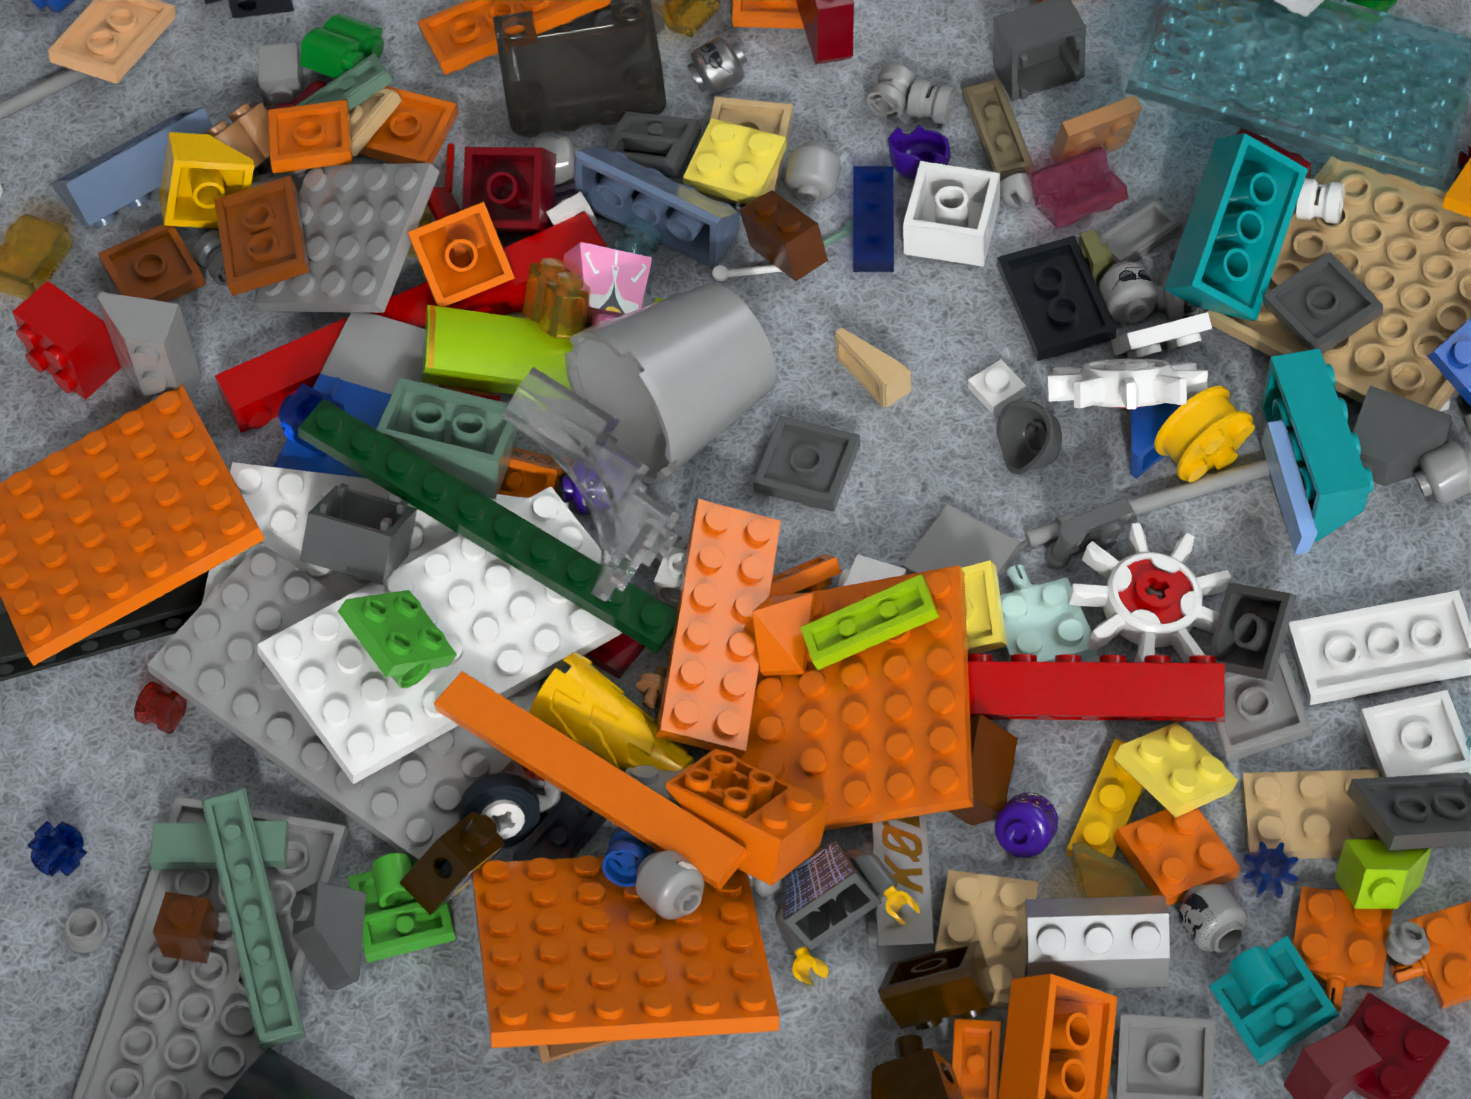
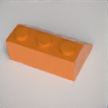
(1057, 1040)

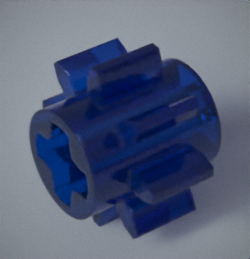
(57, 848)
(1275, 858)

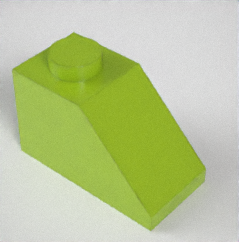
(1379, 876)

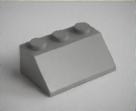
(151, 344)
(1100, 940)

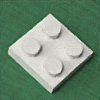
(1175, 334)
(1417, 736)

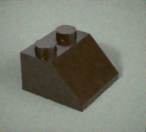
(938, 986)

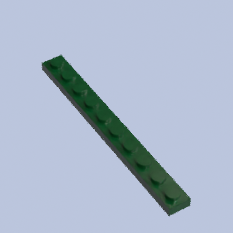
(485, 523)

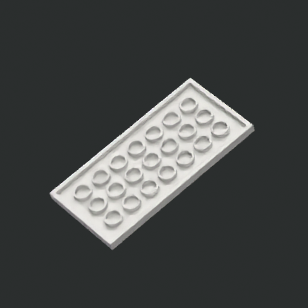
(492, 616)

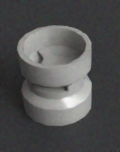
(891, 92)
(931, 101)

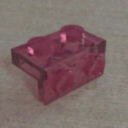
(1076, 187)

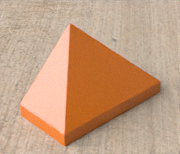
(779, 633)

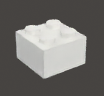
(951, 213)

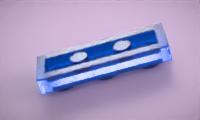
(873, 218)

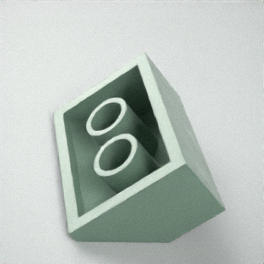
(452, 432)

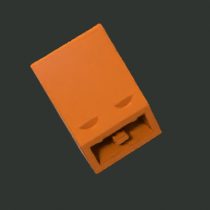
(755, 809)

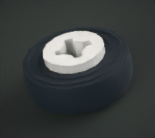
(507, 802)

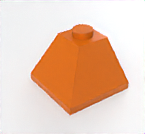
(460, 255)

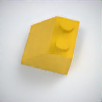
(197, 173)

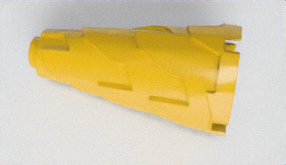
(603, 719)

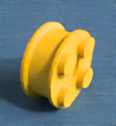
(1204, 434)

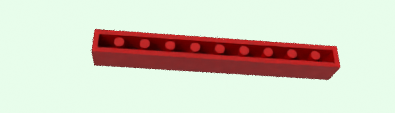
(260, 385)

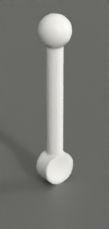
(721, 273)

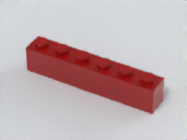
(1097, 689)

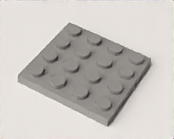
(353, 236)

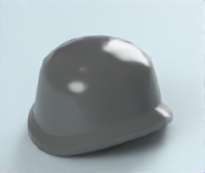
(1028, 436)

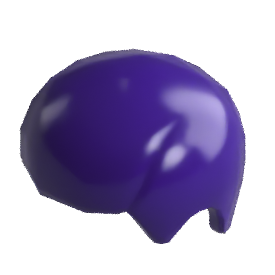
(920, 145)

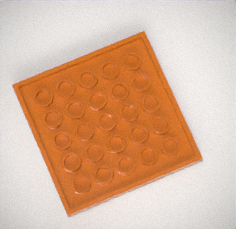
(116, 524)
(882, 727)
(596, 964)

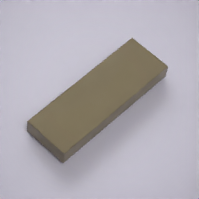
(997, 129)

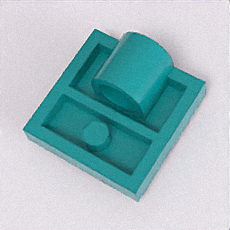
(1272, 999)

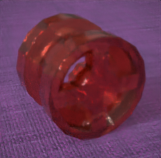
(160, 707)

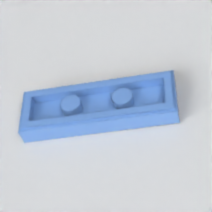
(1289, 487)

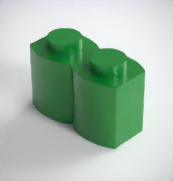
(340, 45)

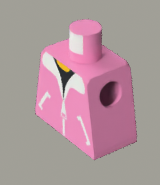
(614, 277)

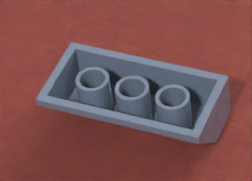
(126, 172)
(682, 215)

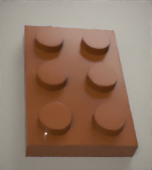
(261, 235)

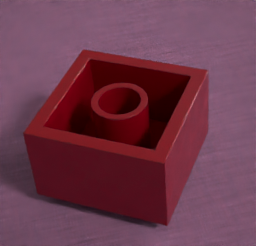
(513, 184)

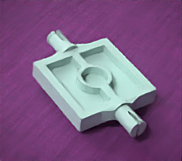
(1042, 621)

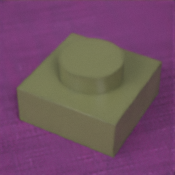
(1095, 253)

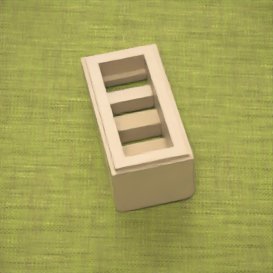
(876, 371)

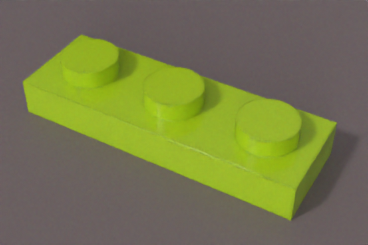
(869, 622)

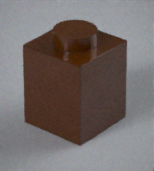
(186, 927)

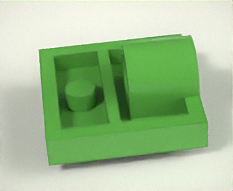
(398, 635)
(392, 916)

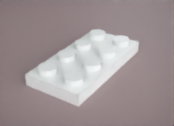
(1382, 647)

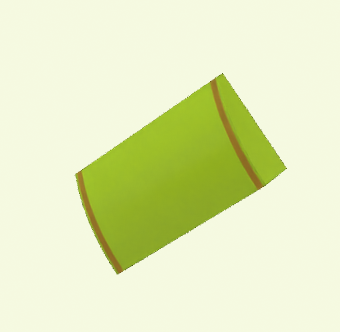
(488, 350)

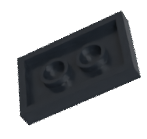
(1056, 298)

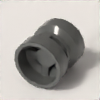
(209, 256)

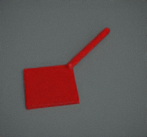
(441, 199)

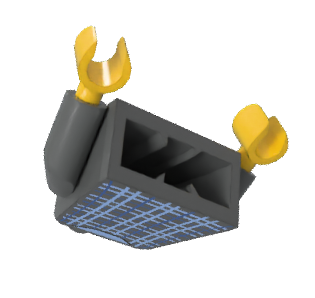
(827, 896)

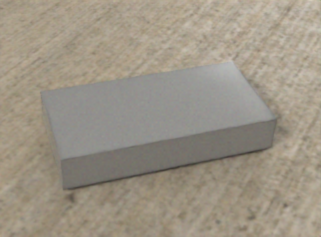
(1141, 232)

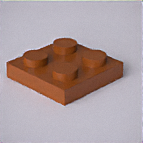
(152, 266)

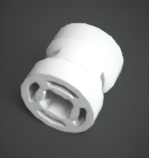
(1330, 201)

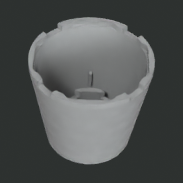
(674, 373)

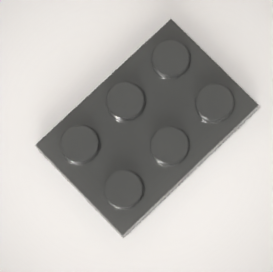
(1416, 809)

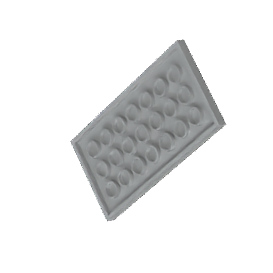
(220, 672)
(184, 1023)

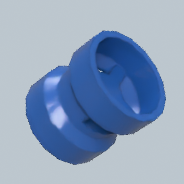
(624, 857)

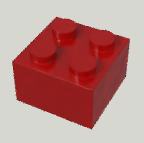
(65, 340)

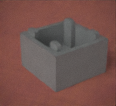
(1039, 47)
(358, 534)

